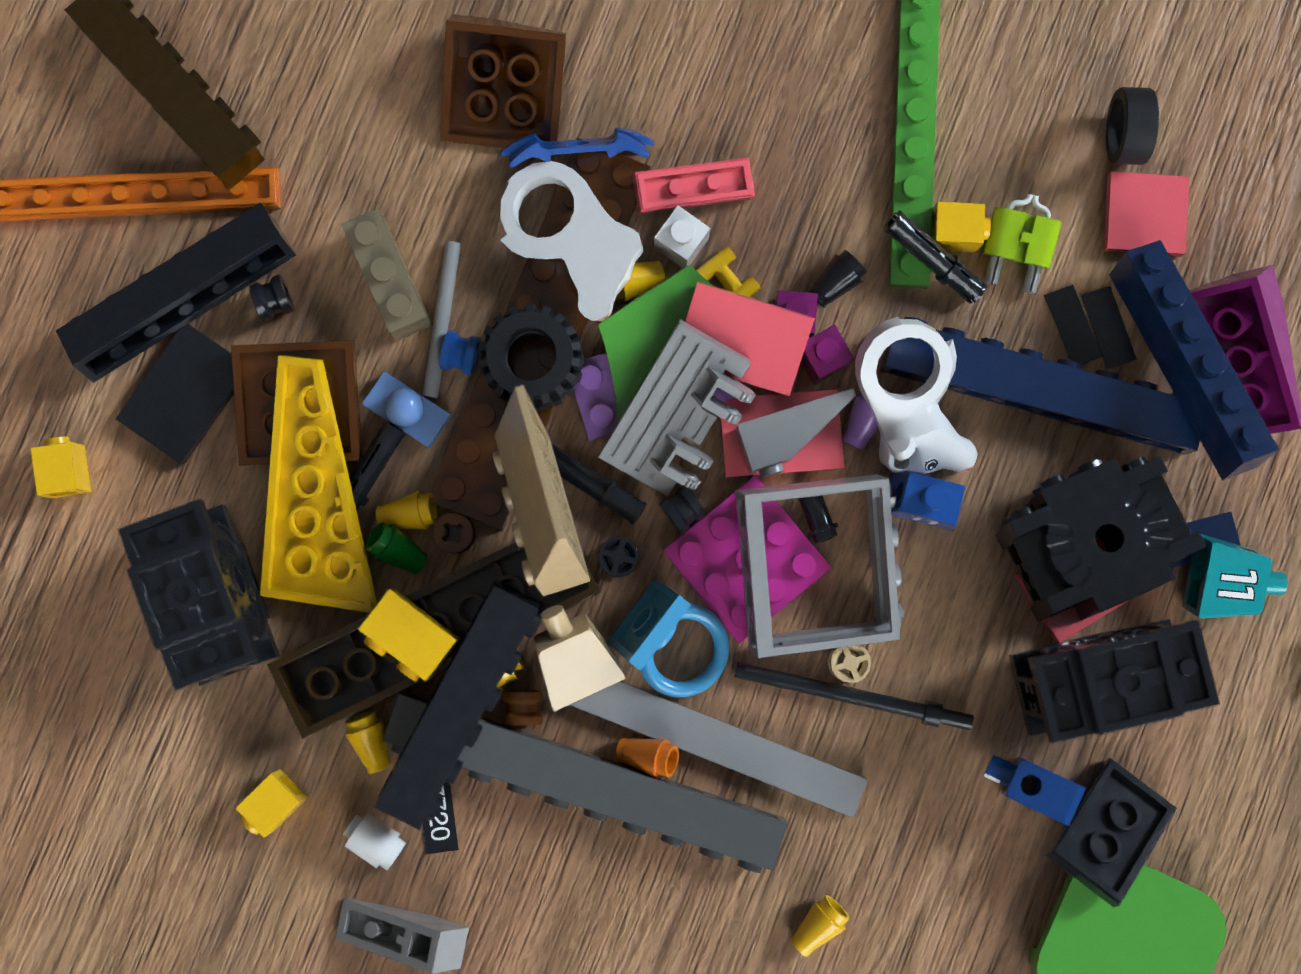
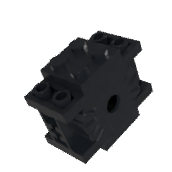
(1122, 507)
(198, 593)
(1114, 680)

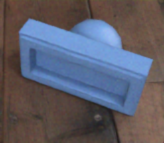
(407, 409)

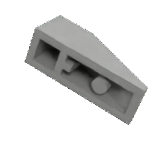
(781, 435)
(403, 935)

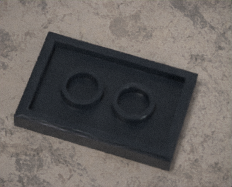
(181, 394)
(1111, 832)

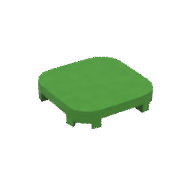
(1153, 931)

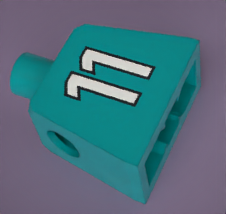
(1230, 580)

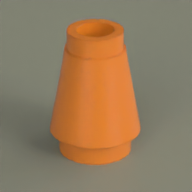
(649, 756)

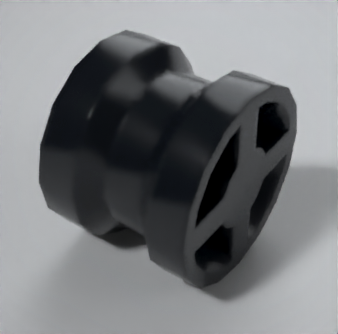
(271, 298)
(683, 509)
(616, 552)

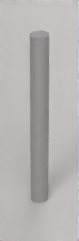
(441, 318)

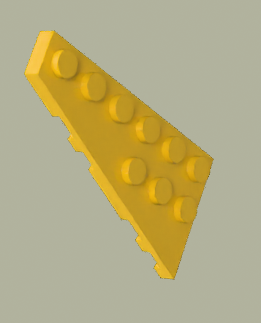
(312, 521)

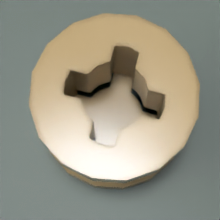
(858, 666)

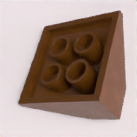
(500, 81)

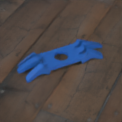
(620, 140)

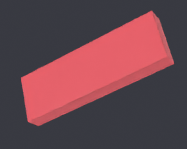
(693, 185)

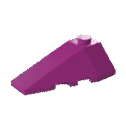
(1253, 332)

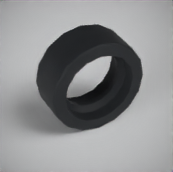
(1132, 126)

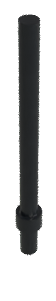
(930, 712)

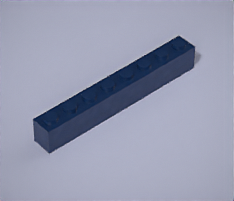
(1051, 389)

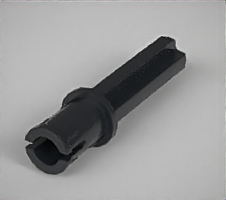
(598, 487)

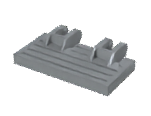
(676, 404)

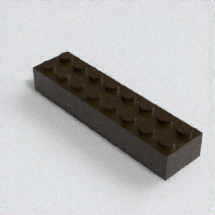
(344, 675)

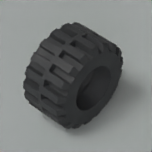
(525, 324)

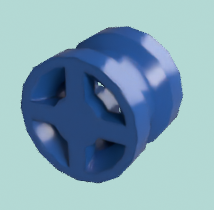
(459, 353)

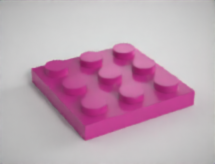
(712, 561)

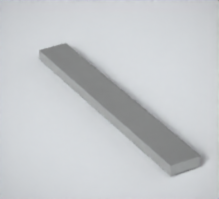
(727, 745)

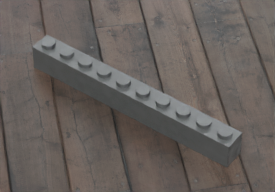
(609, 790)

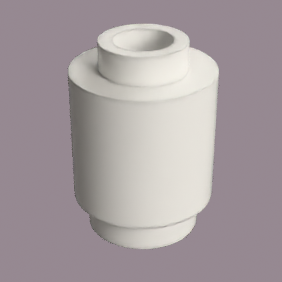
(373, 841)

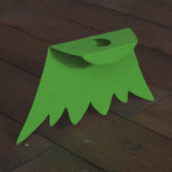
(642, 327)

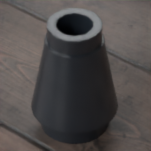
(838, 278)

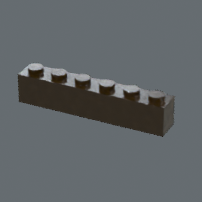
(168, 87)

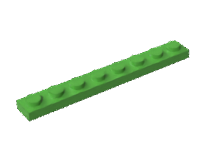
(914, 133)

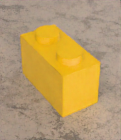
(408, 636)

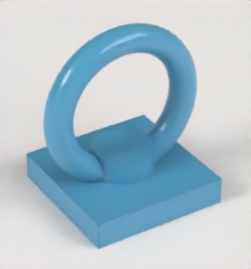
(651, 626)

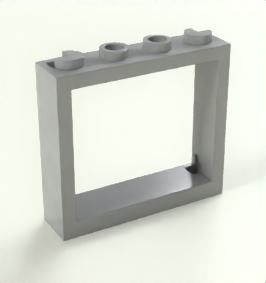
(885, 572)

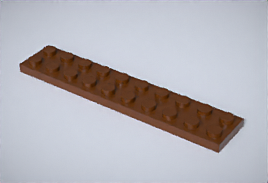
(468, 473)

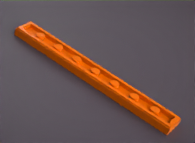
(135, 194)

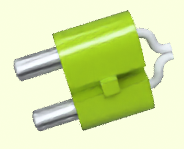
(1021, 239)

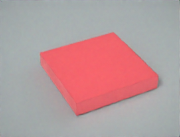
(1146, 210)

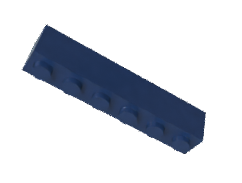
(1192, 361)

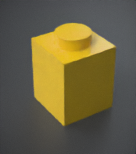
(960, 226)
(60, 468)
(270, 804)

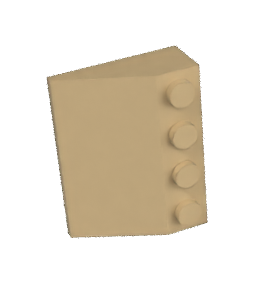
(538, 499)

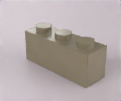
(386, 274)

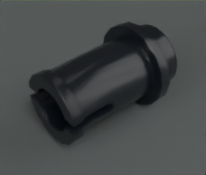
(818, 519)

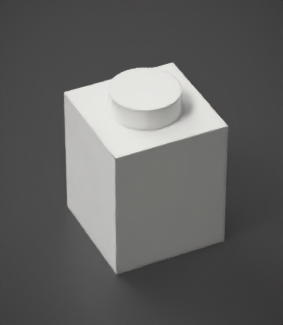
(681, 237)

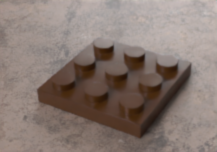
(255, 388)

